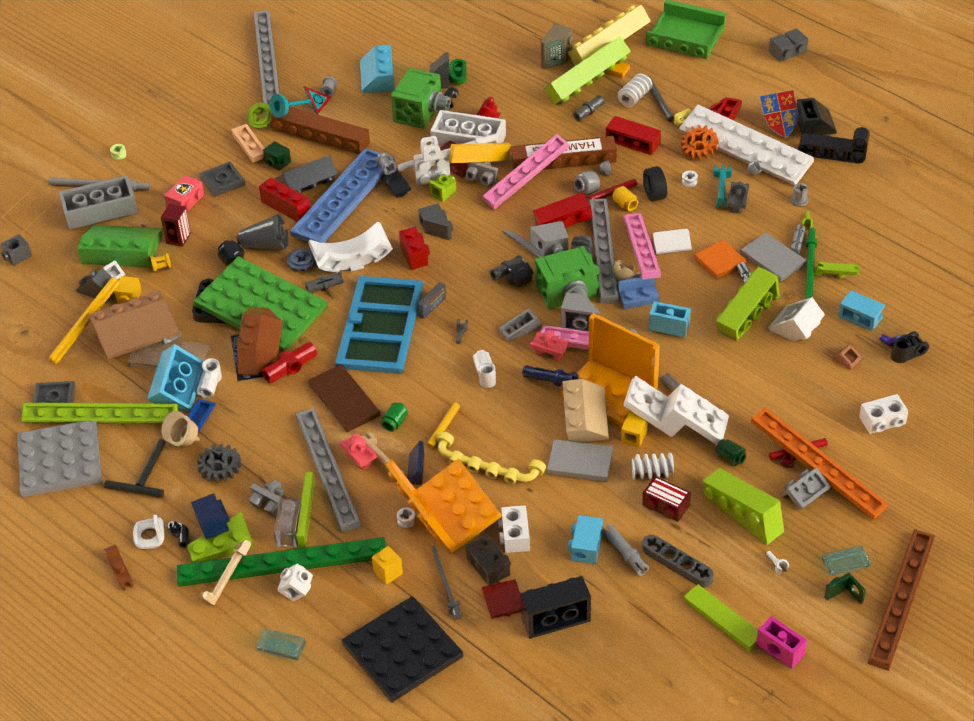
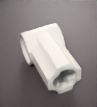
(485, 369)
(210, 377)

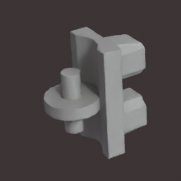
(483, 172)
(260, 495)

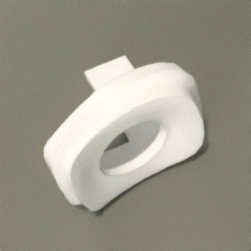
(140, 526)

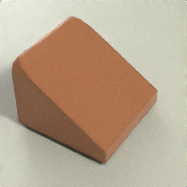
(848, 357)

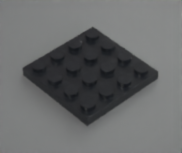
(402, 648)

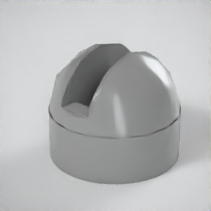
(605, 168)
(754, 168)

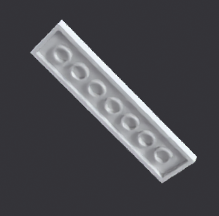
(749, 145)

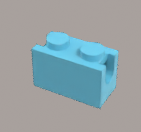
(861, 310)
(669, 319)
(586, 539)

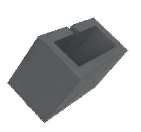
(784, 49)

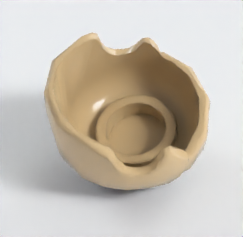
(624, 272)

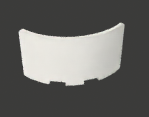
(352, 253)

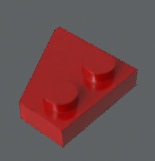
(727, 107)

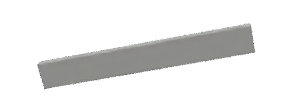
(603, 251)
(328, 470)

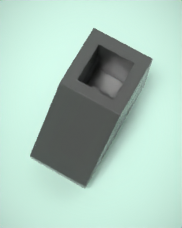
(435, 221)
(93, 282)

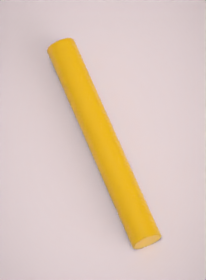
(443, 425)

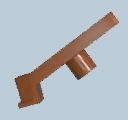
(118, 566)

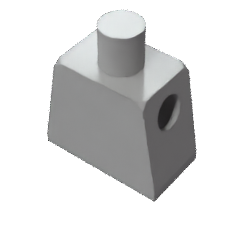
(549, 238)

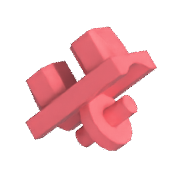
(549, 344)
(358, 451)

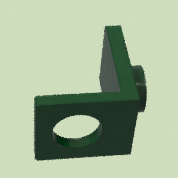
(844, 583)

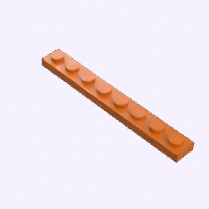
(812, 457)

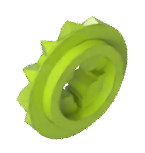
(258, 108)

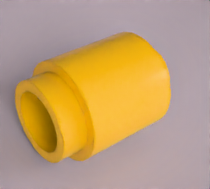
(625, 198)

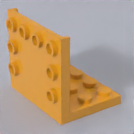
(614, 360)
(449, 504)

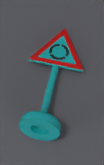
(279, 104)

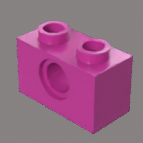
(781, 642)

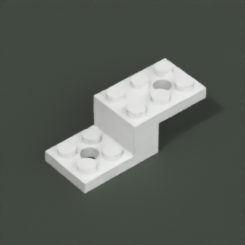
(676, 410)

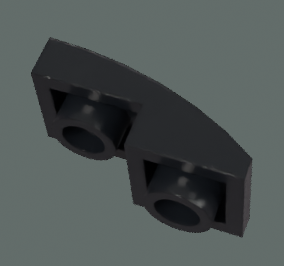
(396, 184)

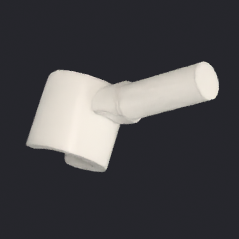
(778, 563)

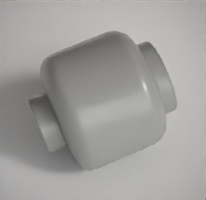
(587, 182)

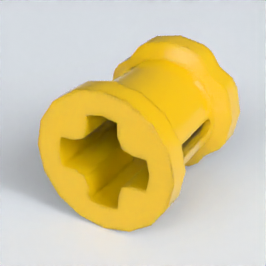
(156, 265)

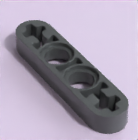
(679, 558)

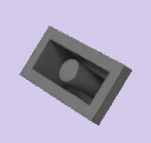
(442, 67)

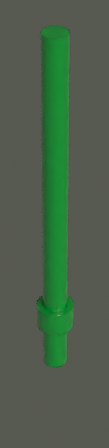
(811, 244)

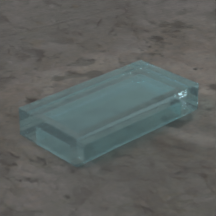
(846, 560)

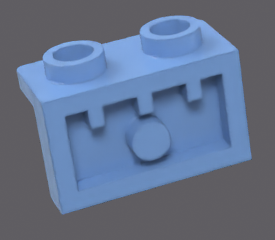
(637, 292)

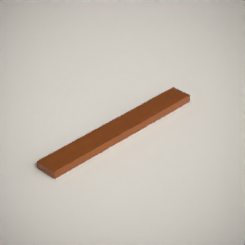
(901, 600)

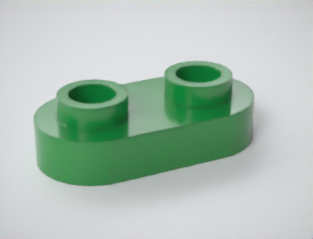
(458, 71)

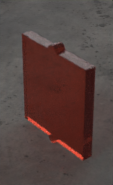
(502, 598)

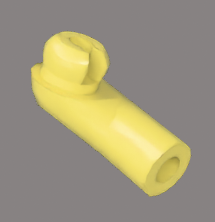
(680, 117)

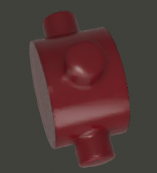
(788, 460)

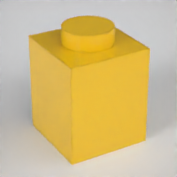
(127, 289)
(634, 430)
(387, 565)

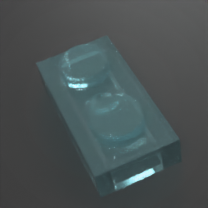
(281, 644)

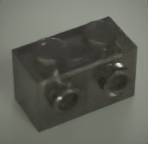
(488, 560)

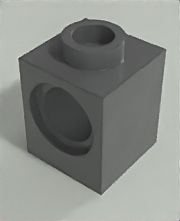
(15, 250)

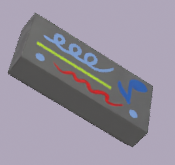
(431, 300)

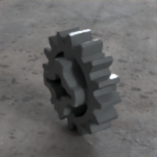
(219, 463)

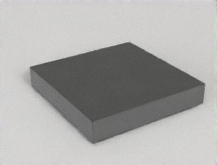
(222, 179)
(54, 392)

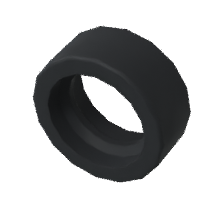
(655, 183)

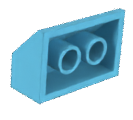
(377, 70)
(176, 378)

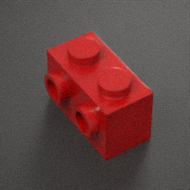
(414, 248)

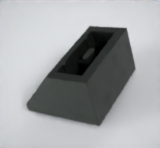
(814, 117)

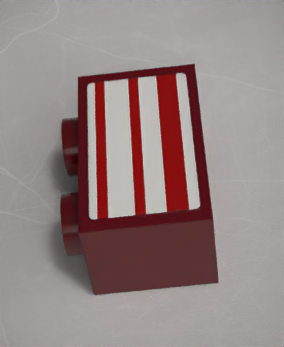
(175, 225)
(666, 498)

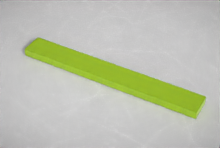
(100, 412)

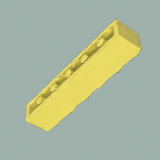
(623, 26)

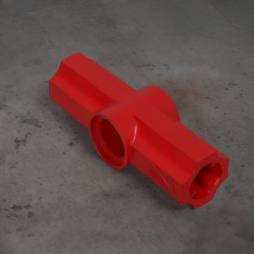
(289, 362)

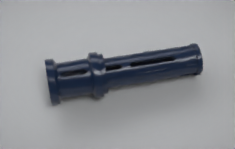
(555, 377)

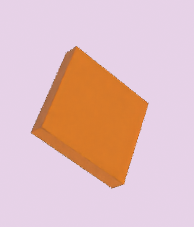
(719, 259)

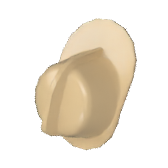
(179, 429)

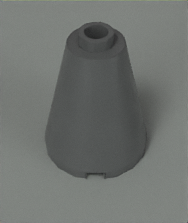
(265, 235)

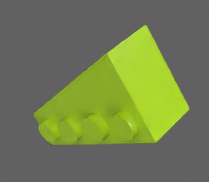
(748, 303)

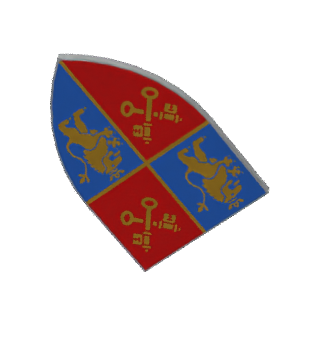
(780, 112)

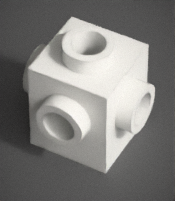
(295, 582)

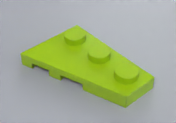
(222, 544)

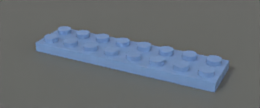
(340, 199)

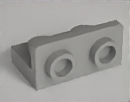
(806, 489)

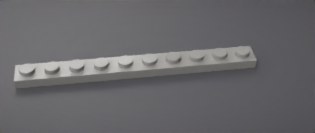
(266, 55)

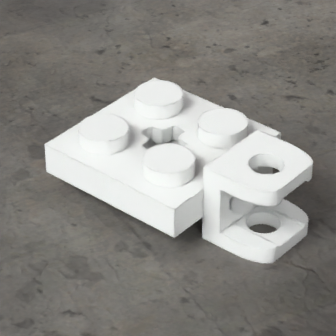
(430, 156)

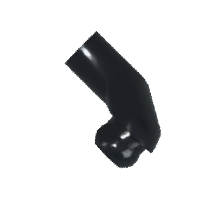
(451, 92)
(180, 531)

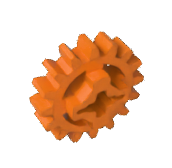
(699, 142)

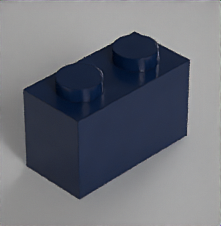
(211, 516)

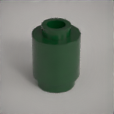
(730, 452)

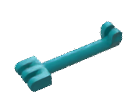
(722, 174)

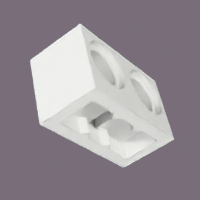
(883, 414)
(515, 529)

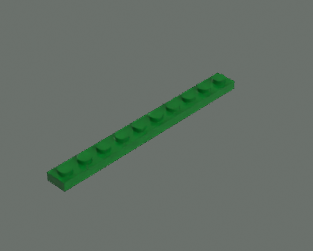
(277, 561)

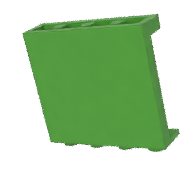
(687, 29)

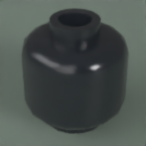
(229, 251)
(519, 273)

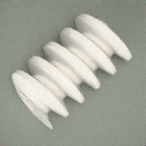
(634, 90)
(652, 465)

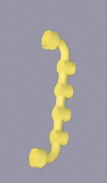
(492, 469)

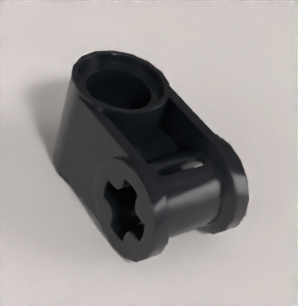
(908, 347)

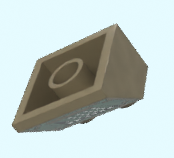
(555, 46)

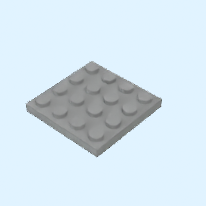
(59, 458)

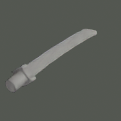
(524, 243)

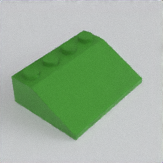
(119, 243)

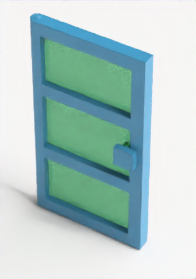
(380, 324)

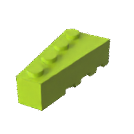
(745, 504)

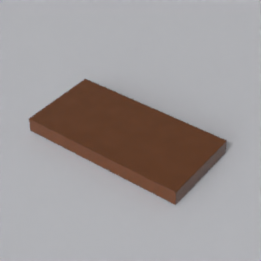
(344, 398)

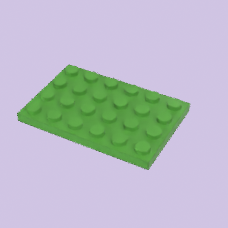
(248, 286)

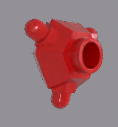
(489, 109)

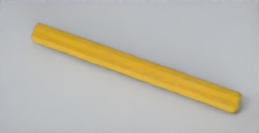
(83, 321)

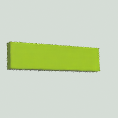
(305, 510)
(722, 617)

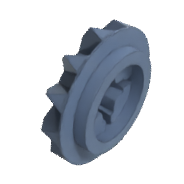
(301, 254)

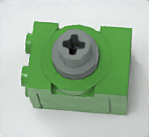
(418, 98)
(566, 272)

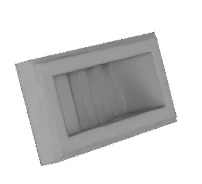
(523, 317)

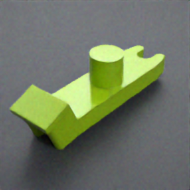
(836, 268)

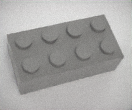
(98, 202)

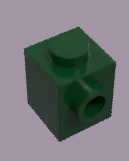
(277, 155)

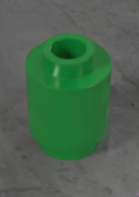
(394, 416)

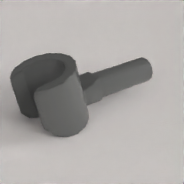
(461, 328)

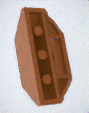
(258, 340)

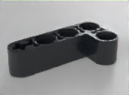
(836, 148)

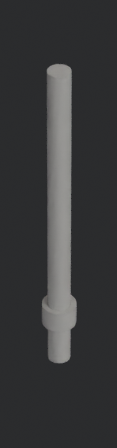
(81, 182)

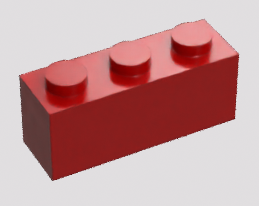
(634, 135)
(284, 199)
(568, 210)

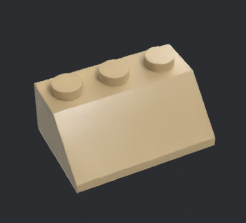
(585, 411)

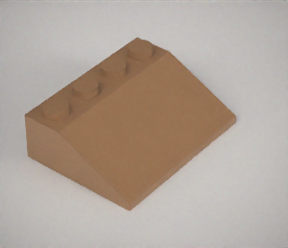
(133, 324)

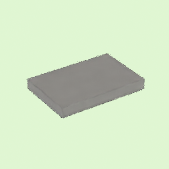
(773, 256)
(580, 460)

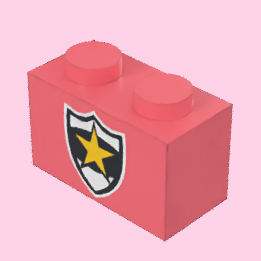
(185, 192)

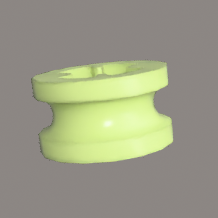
(118, 151)

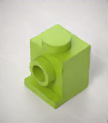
(442, 187)

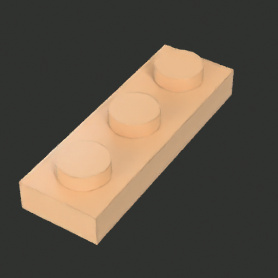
(248, 142)

